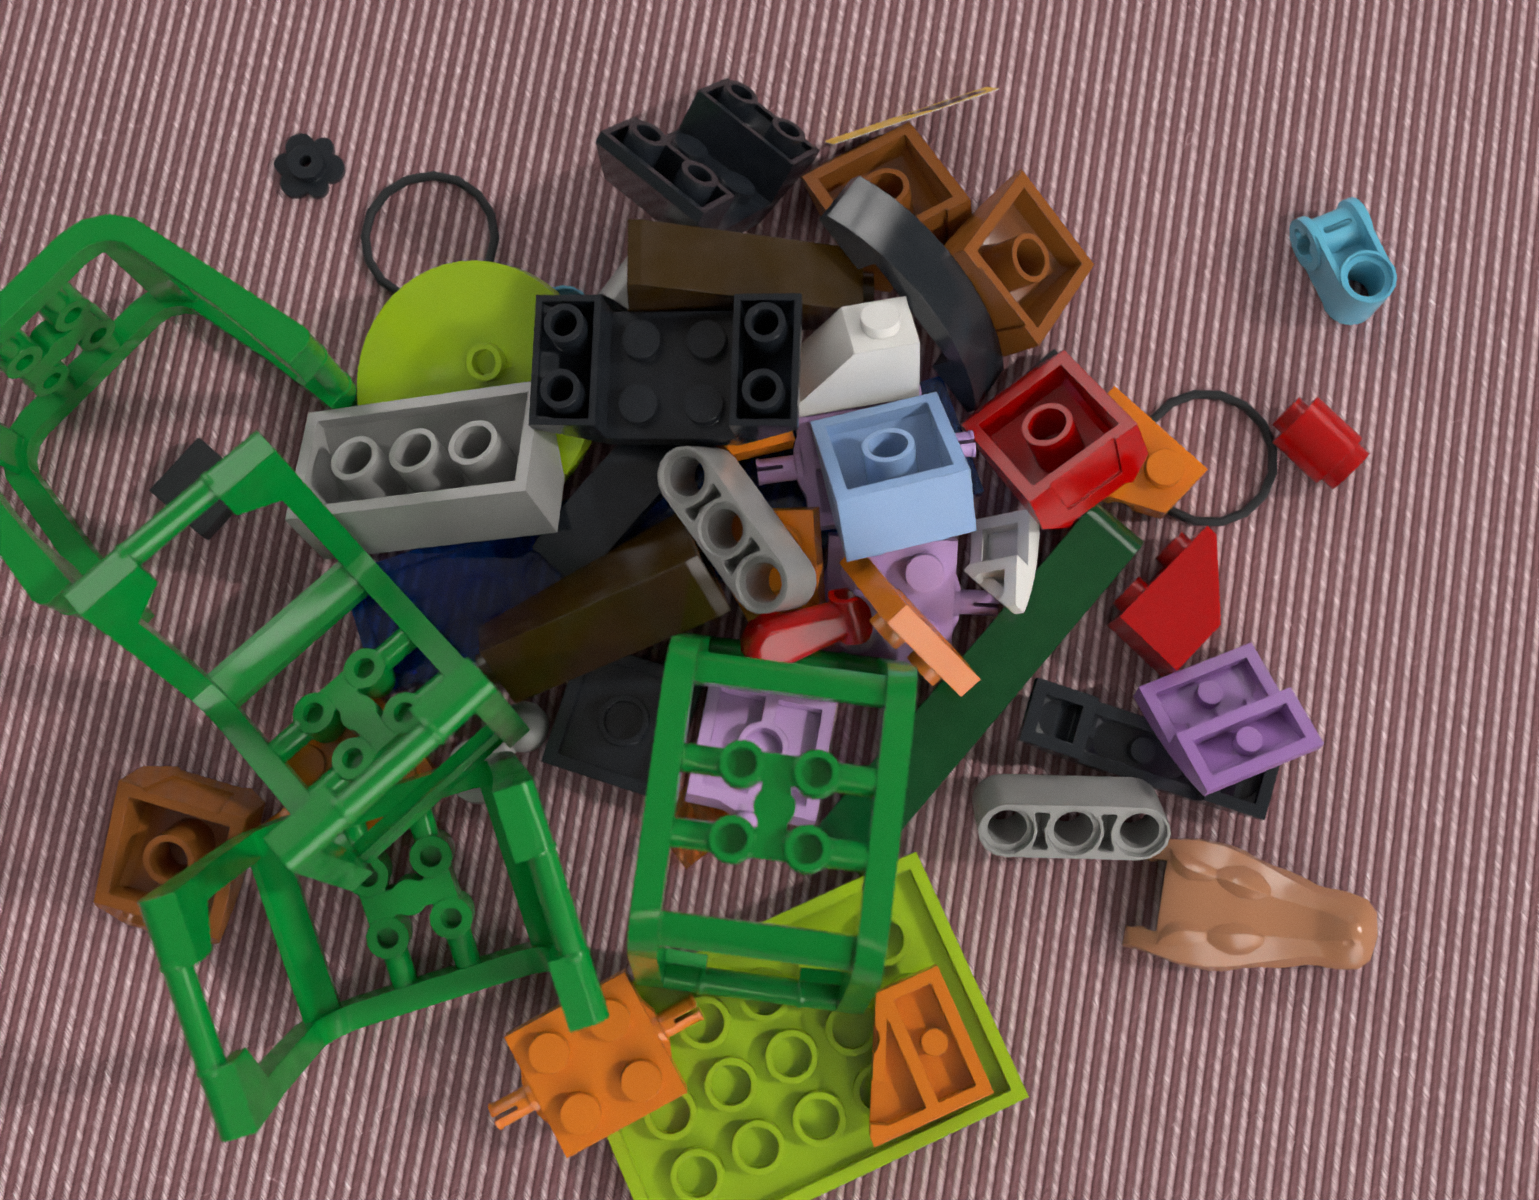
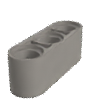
(709, 519)
(1092, 835)

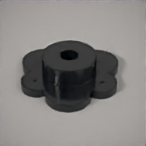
(314, 179)

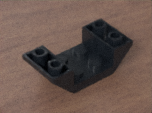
(715, 170)
(667, 371)

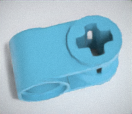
(1342, 249)

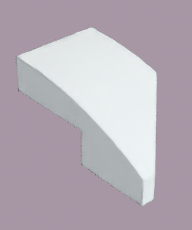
(1005, 557)

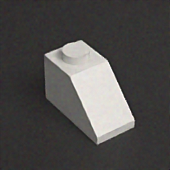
(860, 358)

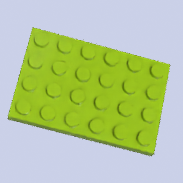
(786, 1089)

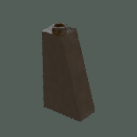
(704, 267)
(602, 612)

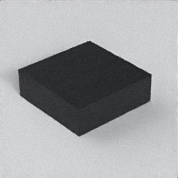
(182, 474)

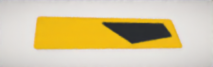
(910, 115)

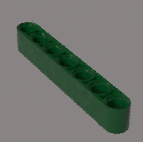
(1004, 661)

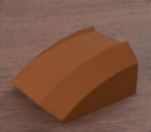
(904, 169)
(1020, 262)
(162, 826)

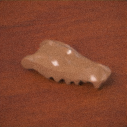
(1240, 912)

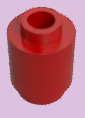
(1319, 442)

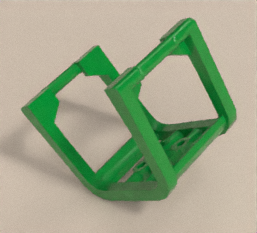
(175, 286)
(388, 741)
(805, 849)
(178, 924)

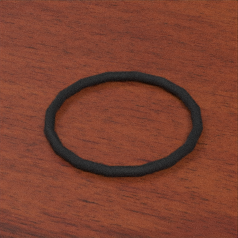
(416, 178)
(1267, 436)

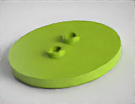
(455, 333)

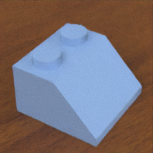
(894, 476)

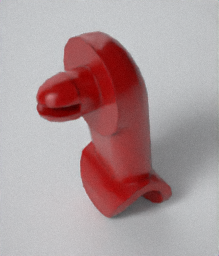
(807, 630)

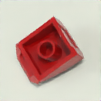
(1058, 441)

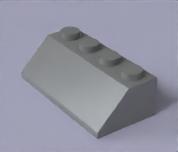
(432, 470)

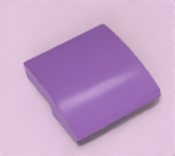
(1226, 719)

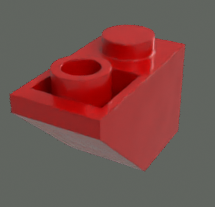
(1176, 608)

